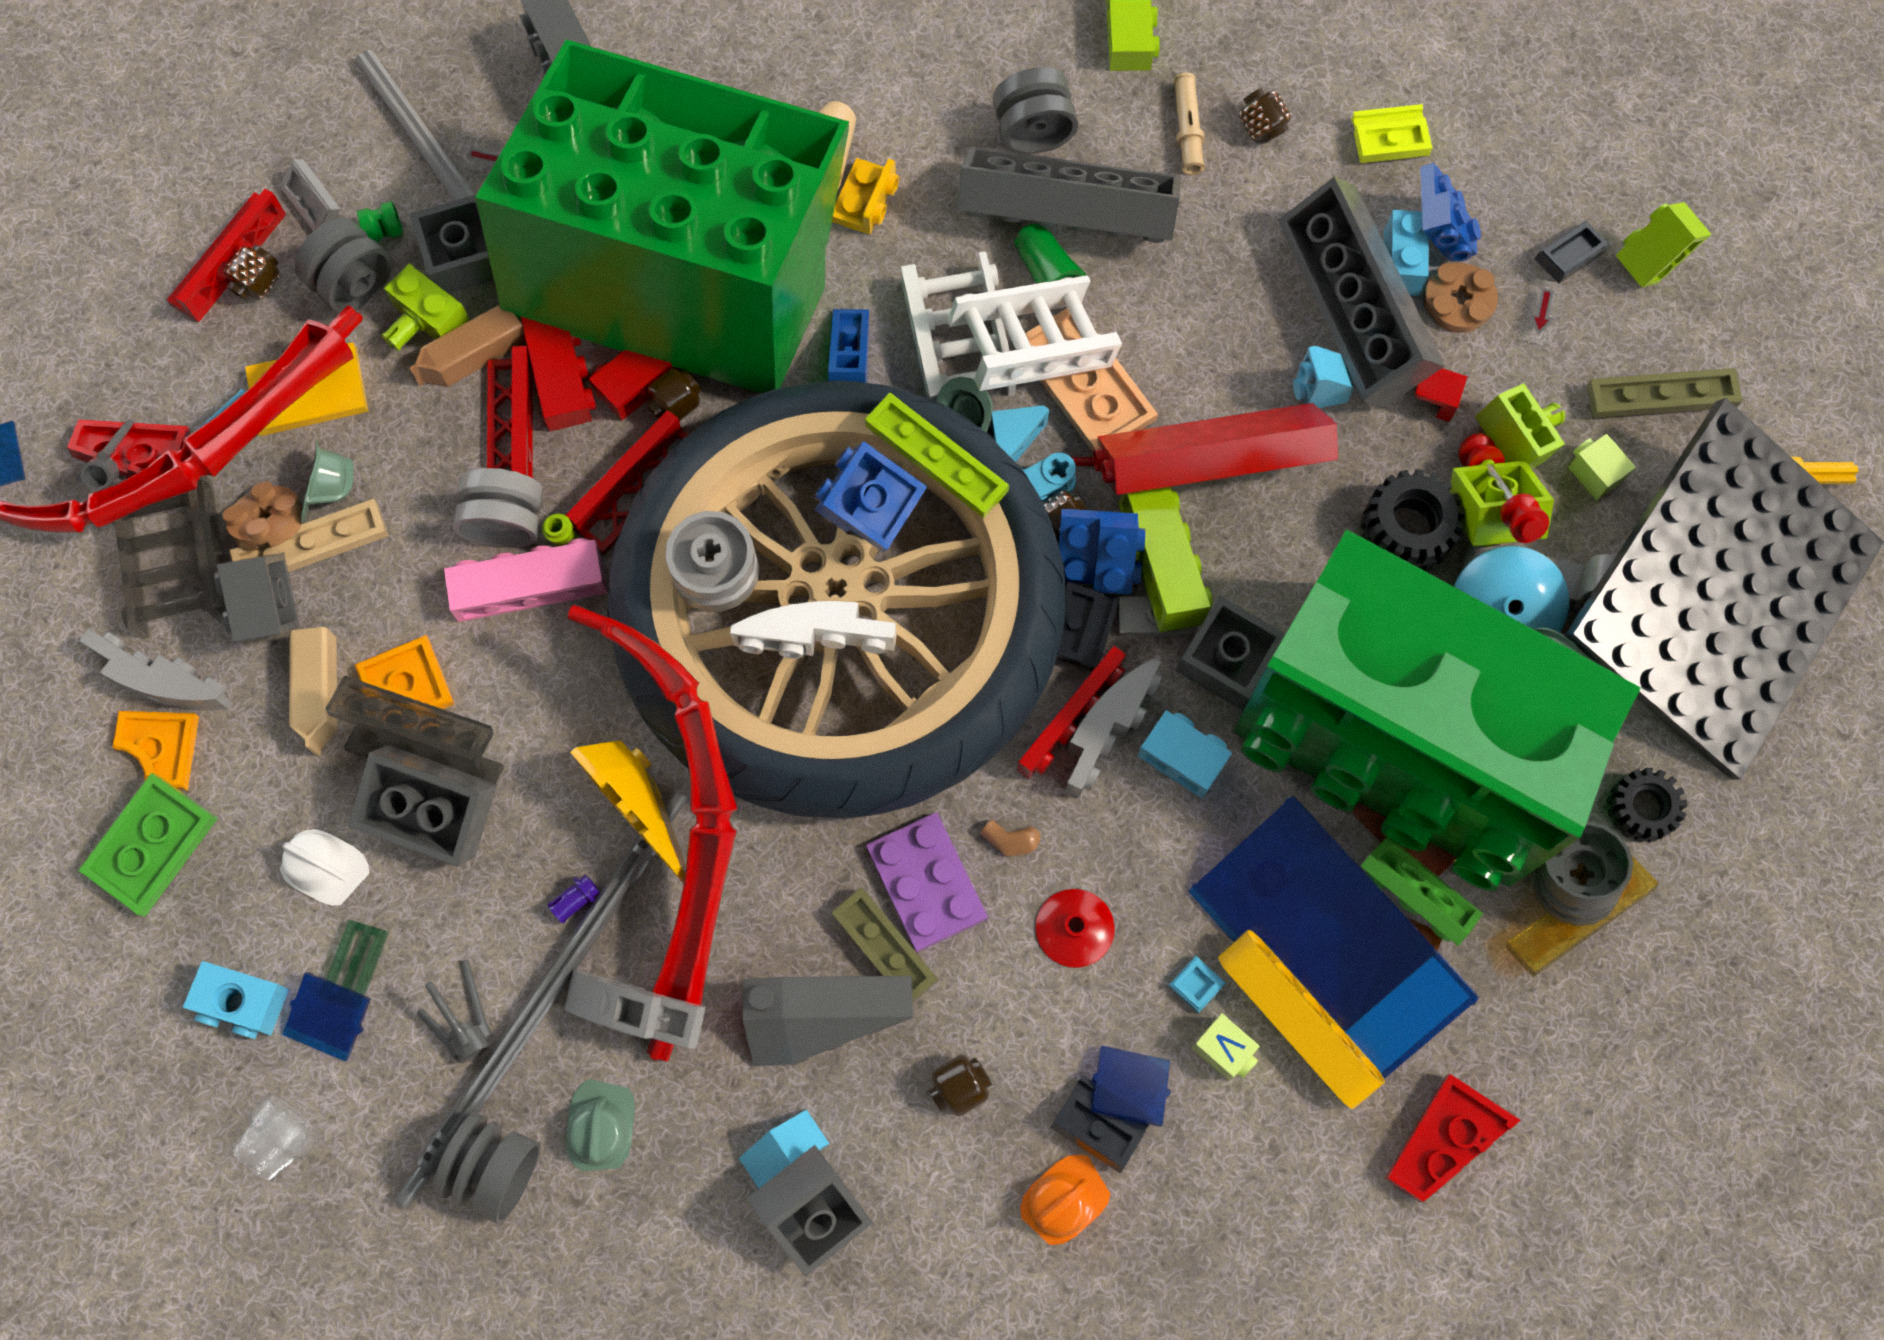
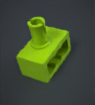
(1662, 243)
(422, 308)
(1522, 427)

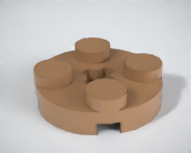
(1464, 277)
(247, 522)

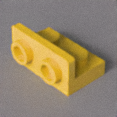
(864, 195)

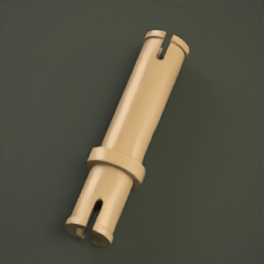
(1190, 135)

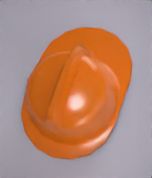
(1065, 1199)

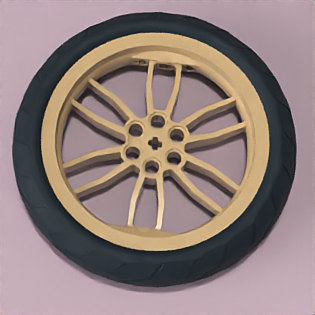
(957, 719)

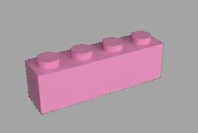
(525, 580)

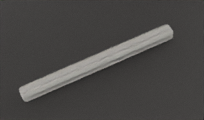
(413, 126)

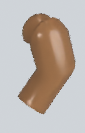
(1011, 843)

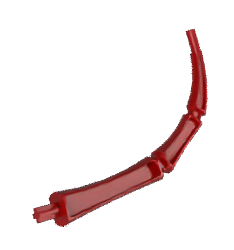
(305, 362)
(711, 803)

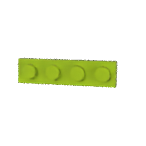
(936, 455)

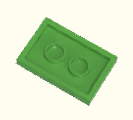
(148, 844)
(1422, 891)

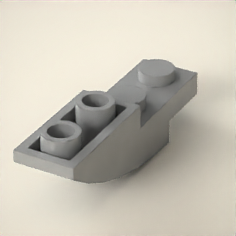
(158, 679)
(1114, 712)
(634, 1009)

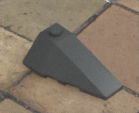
(808, 1015)

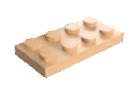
(1095, 400)

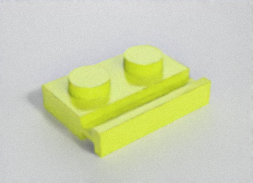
(1391, 133)

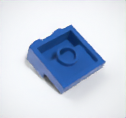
(1446, 216)
(869, 496)
(1101, 549)

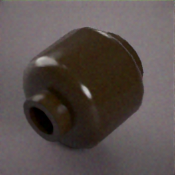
(674, 393)
(960, 1085)

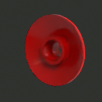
(1069, 947)

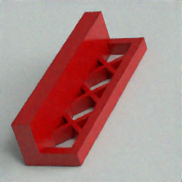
(207, 279)
(521, 422)
(621, 477)

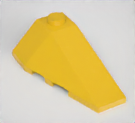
(634, 793)

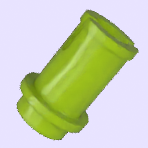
(558, 529)

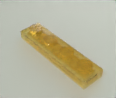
(1550, 939)

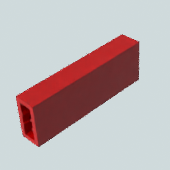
(1216, 448)

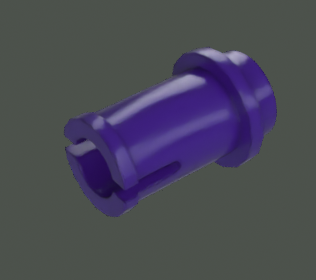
(573, 898)

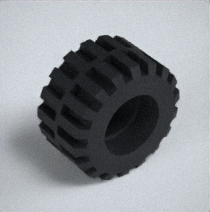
(1428, 498)

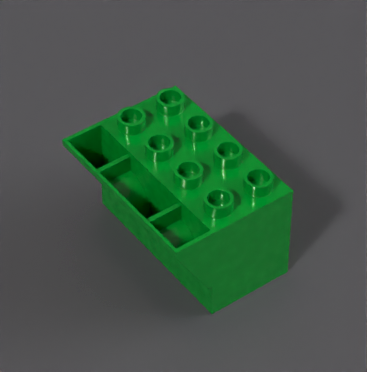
(664, 215)
(1436, 716)

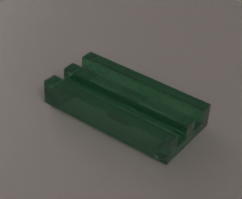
(371, 961)

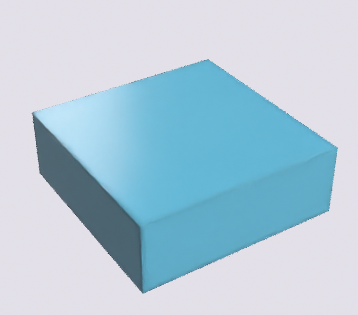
(1197, 984)

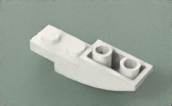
(797, 627)

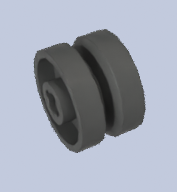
(1035, 111)
(342, 264)

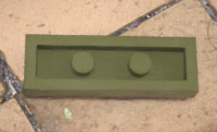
(883, 941)

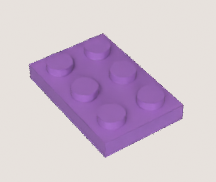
(926, 882)

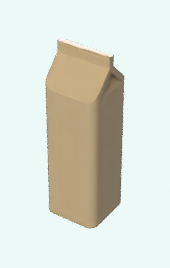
(312, 685)

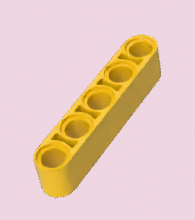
(1301, 1019)

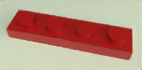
(1063, 725)

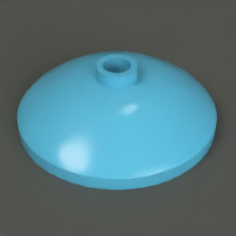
(1520, 575)

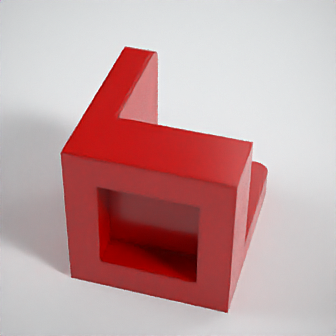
(1442, 389)

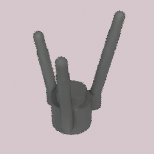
(102, 470)
(466, 1039)

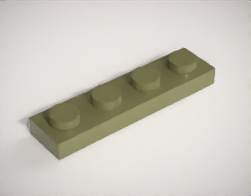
(1662, 392)

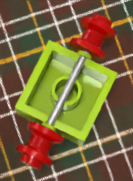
(1498, 497)

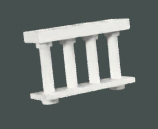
(925, 320)
(1027, 361)

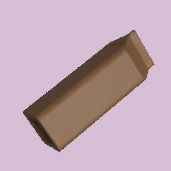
(468, 348)

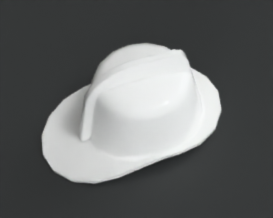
(323, 866)

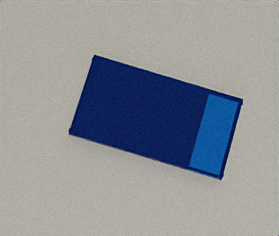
(1336, 935)

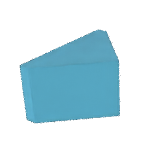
(1018, 428)
(782, 1147)

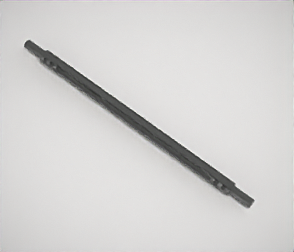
(535, 1006)

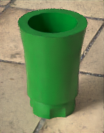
(1044, 255)

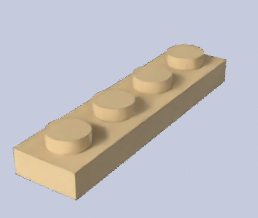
(326, 536)

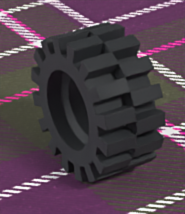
(1662, 789)

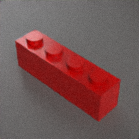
(559, 375)
(625, 381)

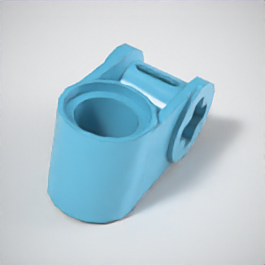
(1048, 484)

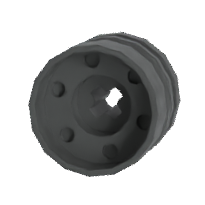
(1603, 870)
(483, 1166)

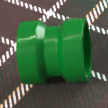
(381, 222)

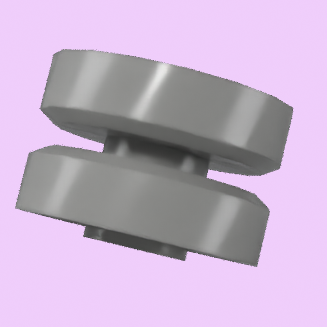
(497, 508)
(712, 561)

